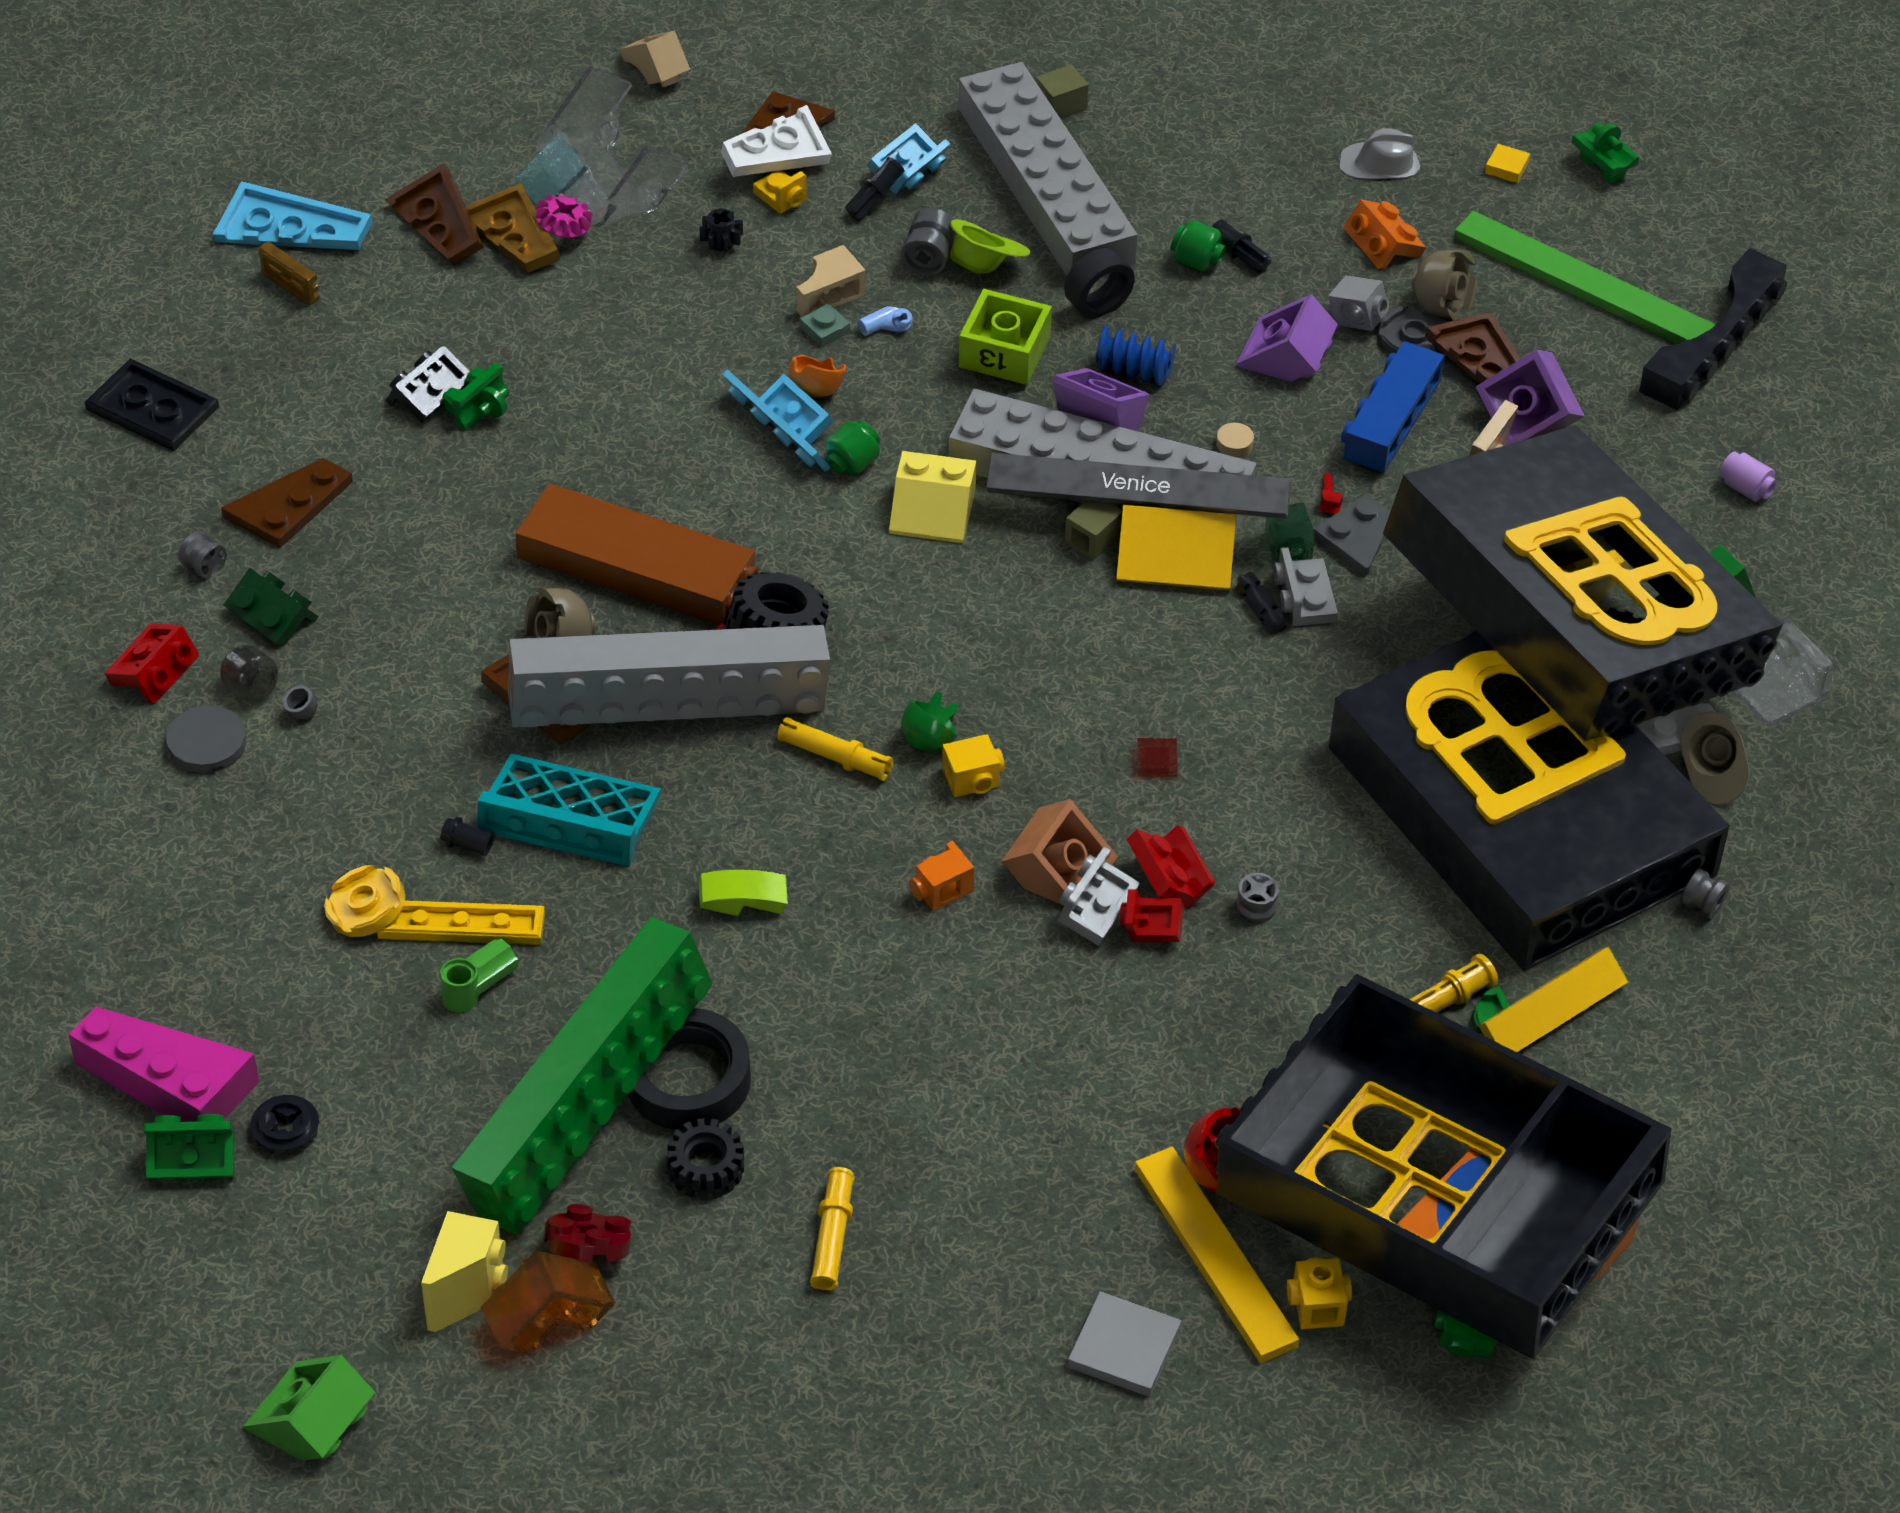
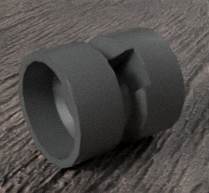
(928, 241)

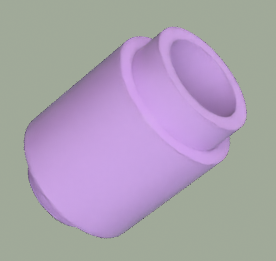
(1748, 476)

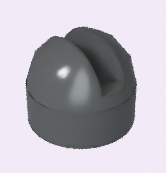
(300, 702)

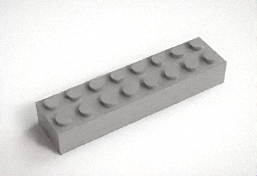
(1044, 166)
(1017, 427)
(667, 675)

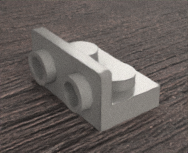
(1305, 590)

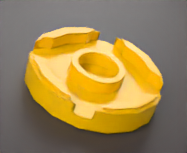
(364, 901)

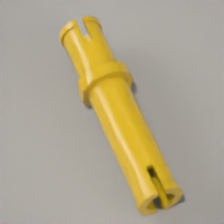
(849, 754)
(834, 1214)

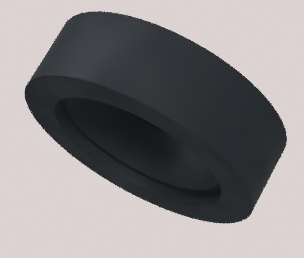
(718, 1103)

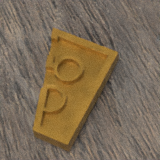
(511, 226)

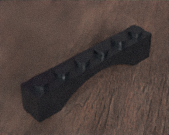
(1679, 368)

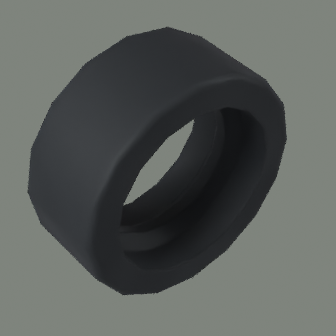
(1088, 272)

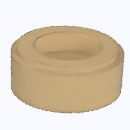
(1235, 440)

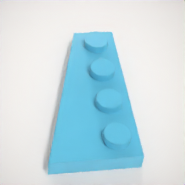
(289, 220)

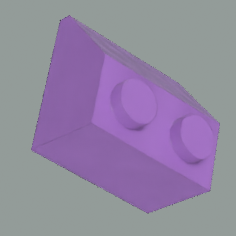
(1289, 341)
(1538, 391)
(1100, 398)

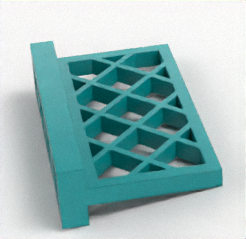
(564, 826)

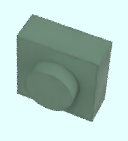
(824, 325)

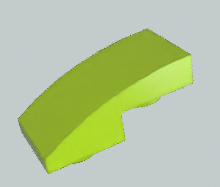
(732, 889)

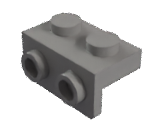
(1096, 900)

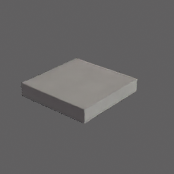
(1124, 1344)

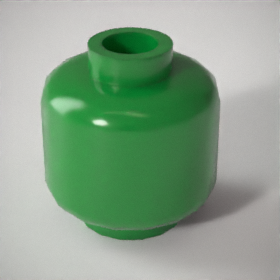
(1197, 245)
(852, 448)

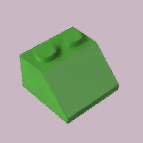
(311, 1407)

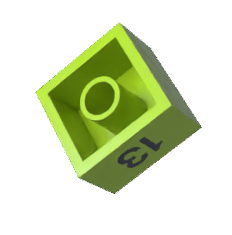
(1005, 336)

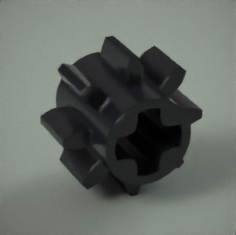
(721, 230)

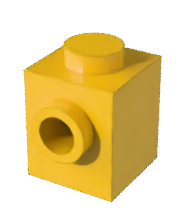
(972, 765)

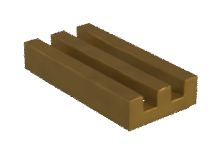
(288, 273)

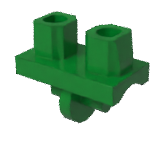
(1603, 147)
(481, 396)

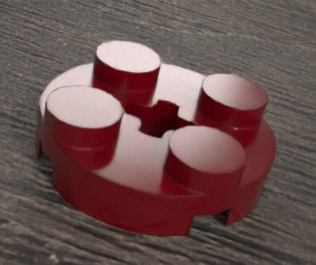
(584, 1234)

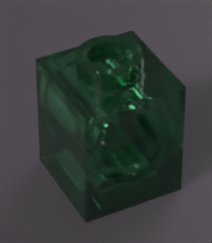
(1294, 532)

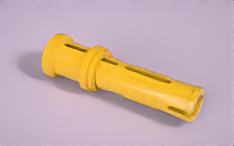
(1459, 985)

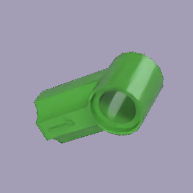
(467, 978)

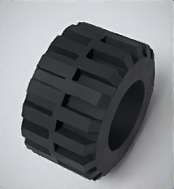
(776, 602)

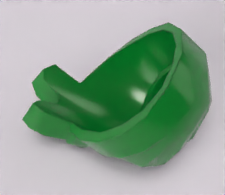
(929, 724)

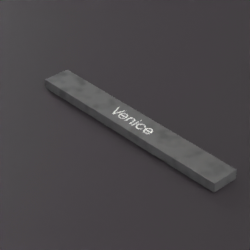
(1139, 485)

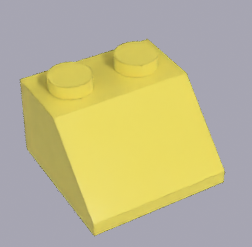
(933, 497)
(462, 1269)

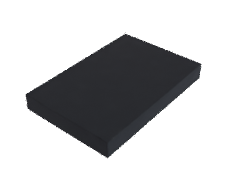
(152, 404)

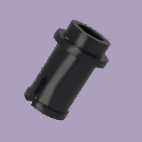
(466, 836)

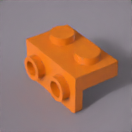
(1382, 233)

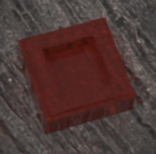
(1157, 757)

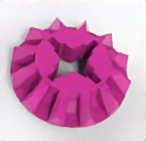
(562, 224)

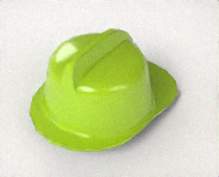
(980, 249)

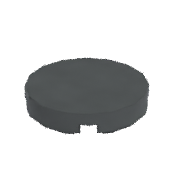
(1415, 321)
(206, 739)

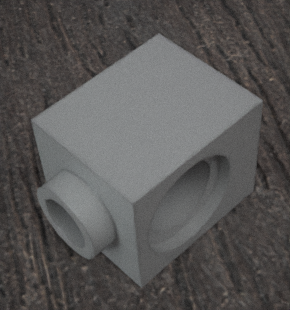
(1358, 302)

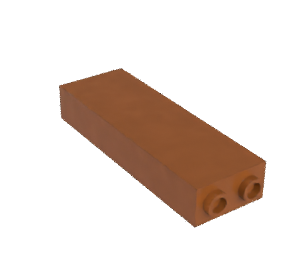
(634, 553)

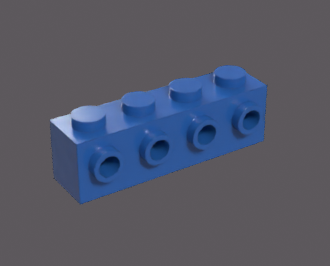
(1392, 406)

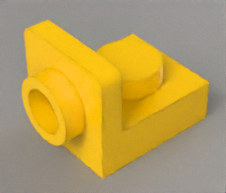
(781, 190)

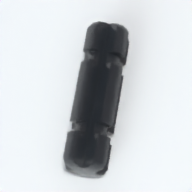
(1261, 603)

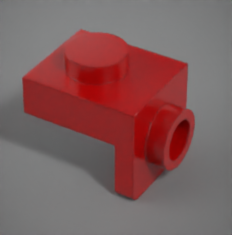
(1152, 918)

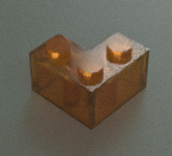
(545, 1295)

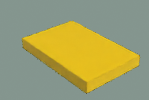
(1176, 547)

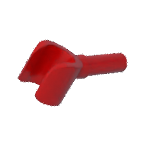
(1331, 500)

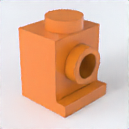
(943, 878)

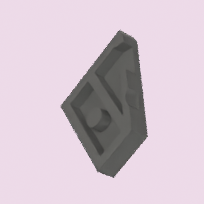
(1355, 532)

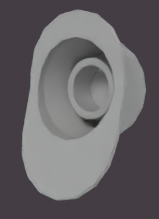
(1382, 156)

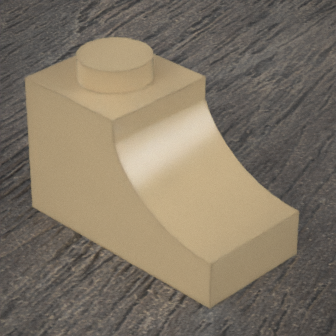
(657, 58)
(834, 281)

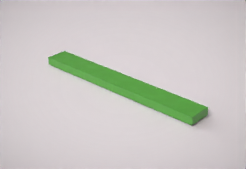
(1580, 279)

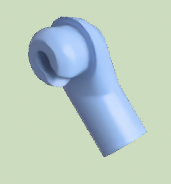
(887, 319)

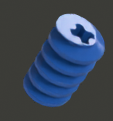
(1134, 357)

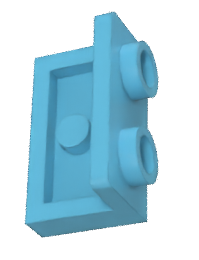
(914, 153)

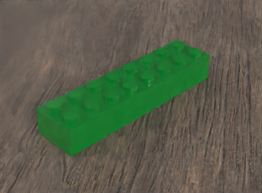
(583, 1075)

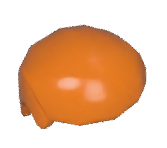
(816, 377)

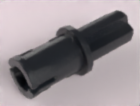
(874, 188)
(1241, 246)

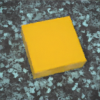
(1507, 163)

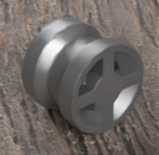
(202, 554)
(1261, 889)
(1705, 893)

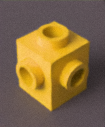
(1320, 1293)

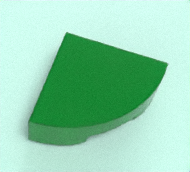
(1491, 1004)

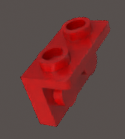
(154, 660)
(1172, 864)

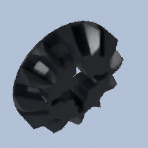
(289, 1110)

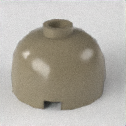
(1444, 277)
(557, 614)

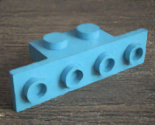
(790, 411)

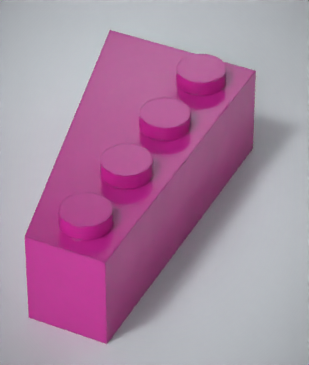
(163, 1065)

